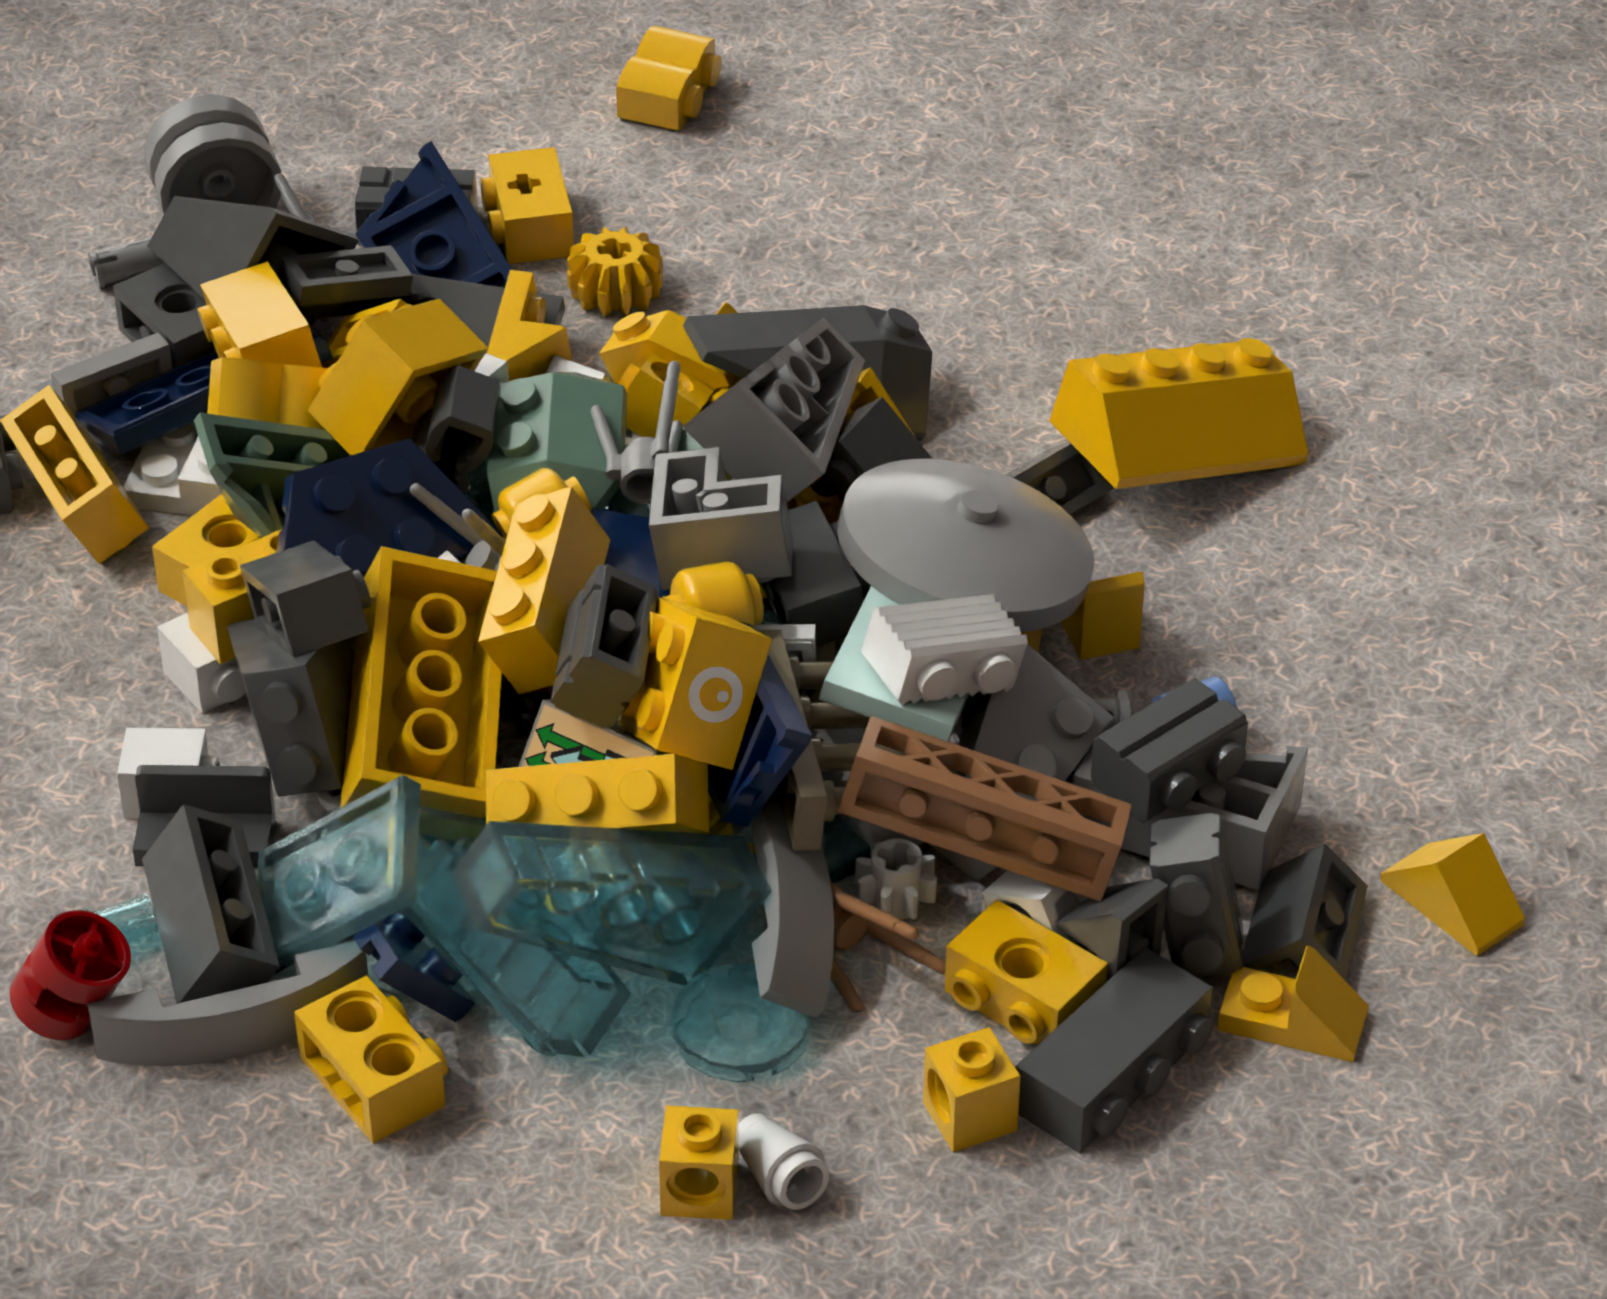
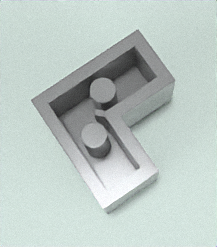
(710, 520)

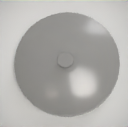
(965, 532)

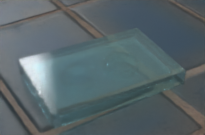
(342, 871)

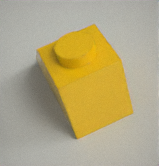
(663, 333)

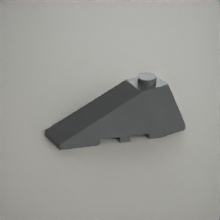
(884, 338)

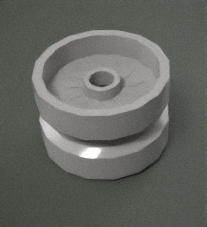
(211, 152)

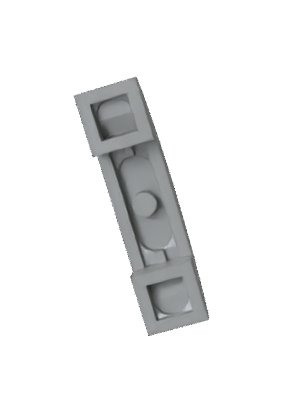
(797, 947)
(222, 1025)

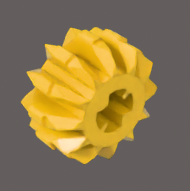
(615, 271)

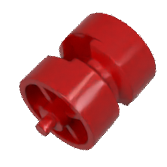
(71, 965)

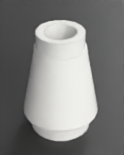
(782, 1162)

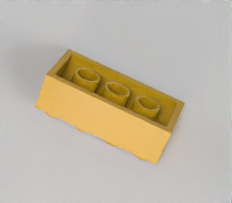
(1182, 413)

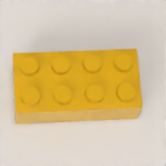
(423, 684)

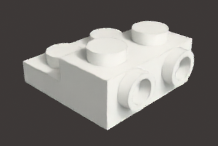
(172, 474)

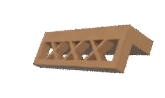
(984, 813)

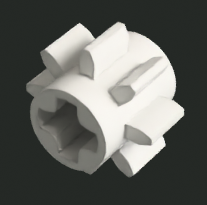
(896, 878)

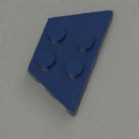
(435, 227)
(367, 504)
(768, 750)

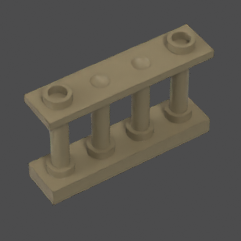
(803, 792)

